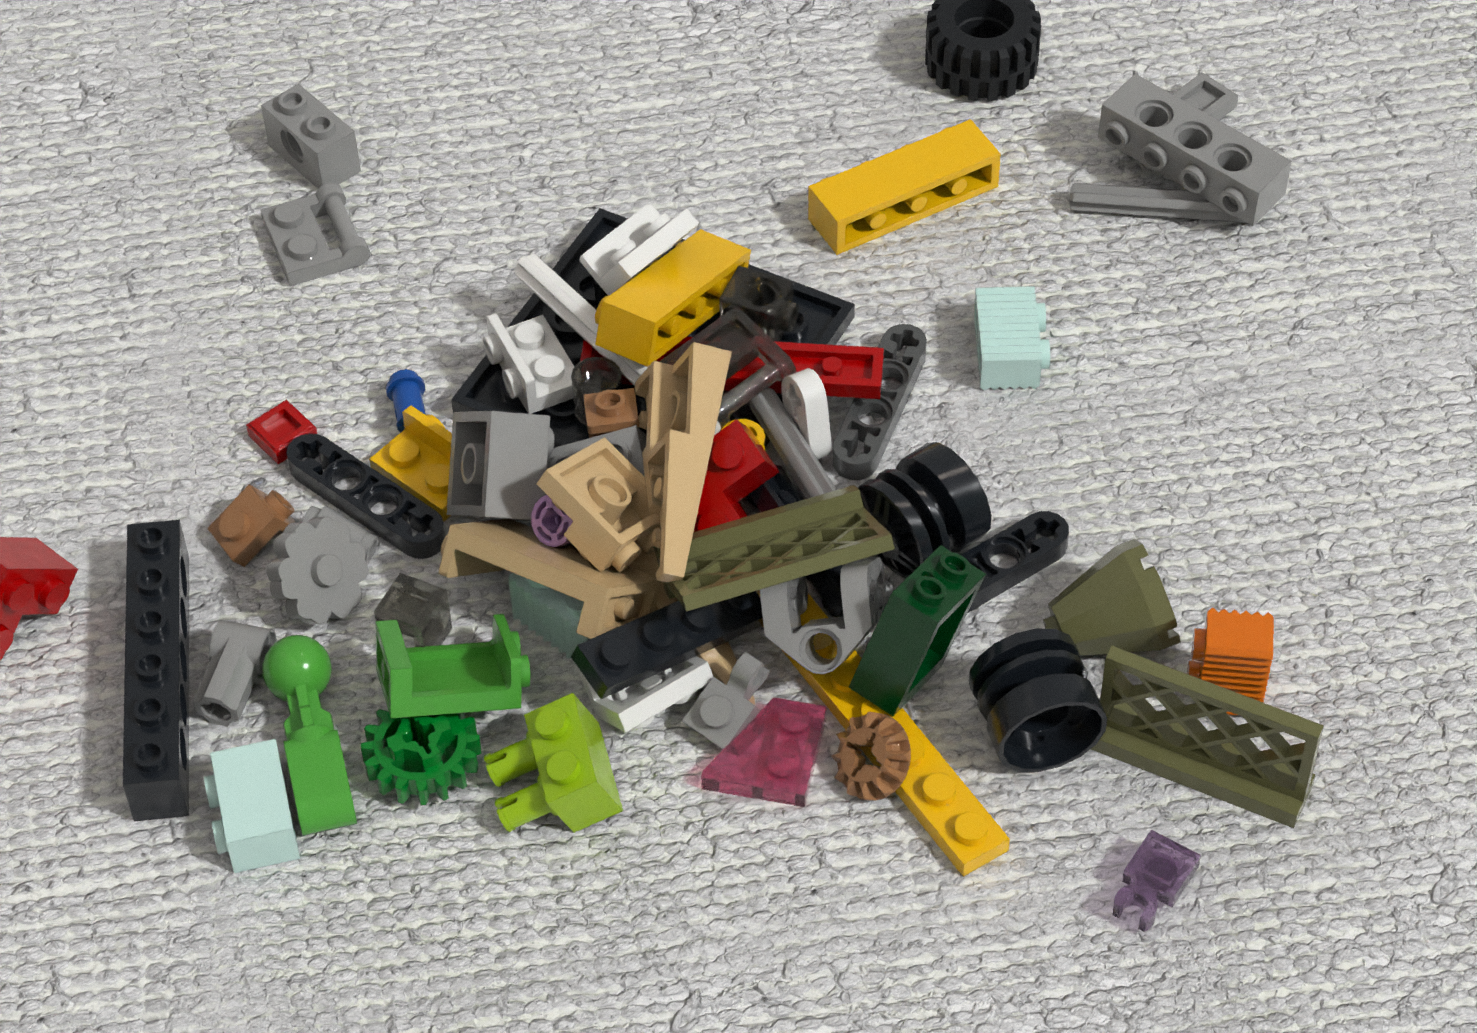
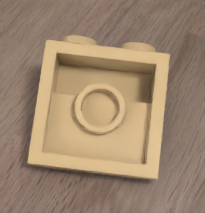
(606, 505)

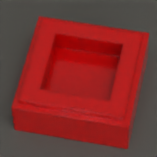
(278, 428)

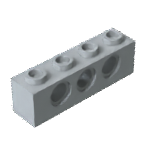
(1194, 149)

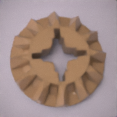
(888, 745)

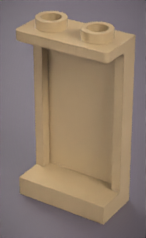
(501, 544)

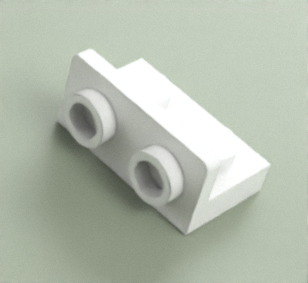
(635, 246)
(531, 362)

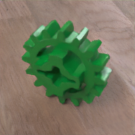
(421, 754)

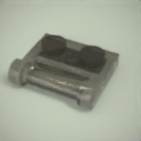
(747, 342)

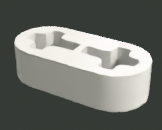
(808, 407)

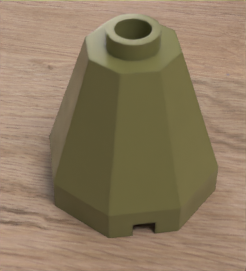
(1116, 606)

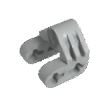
(862, 596)

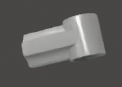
(234, 665)

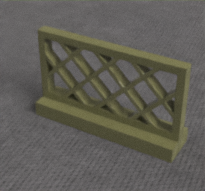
(777, 547)
(1214, 761)

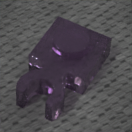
(1155, 874)

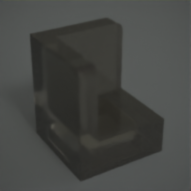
(418, 608)

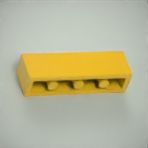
(903, 186)
(668, 298)

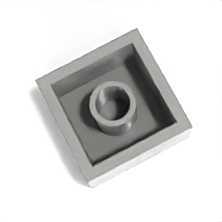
(497, 463)

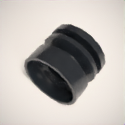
(927, 504)
(1037, 700)

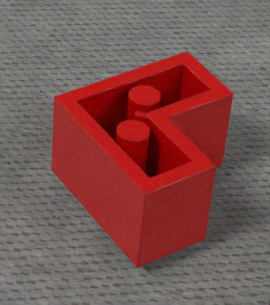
(733, 471)
(31, 583)

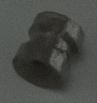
(593, 376)

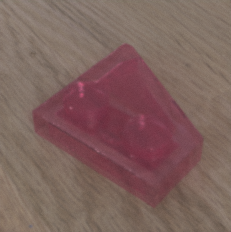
(771, 755)

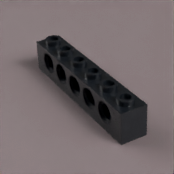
(156, 672)

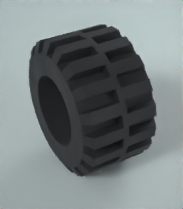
(982, 46)

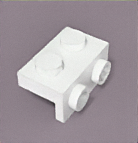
(639, 703)

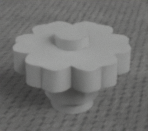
(317, 570)

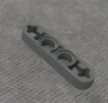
(889, 405)

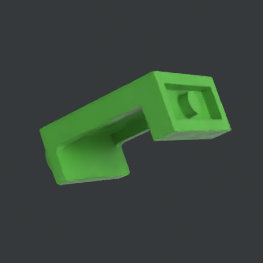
(451, 676)

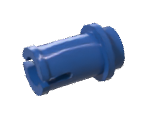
(405, 389)

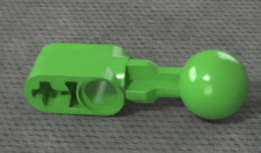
(297, 673)

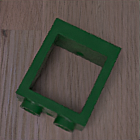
(916, 630)

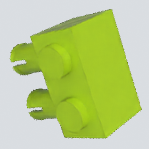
(571, 765)

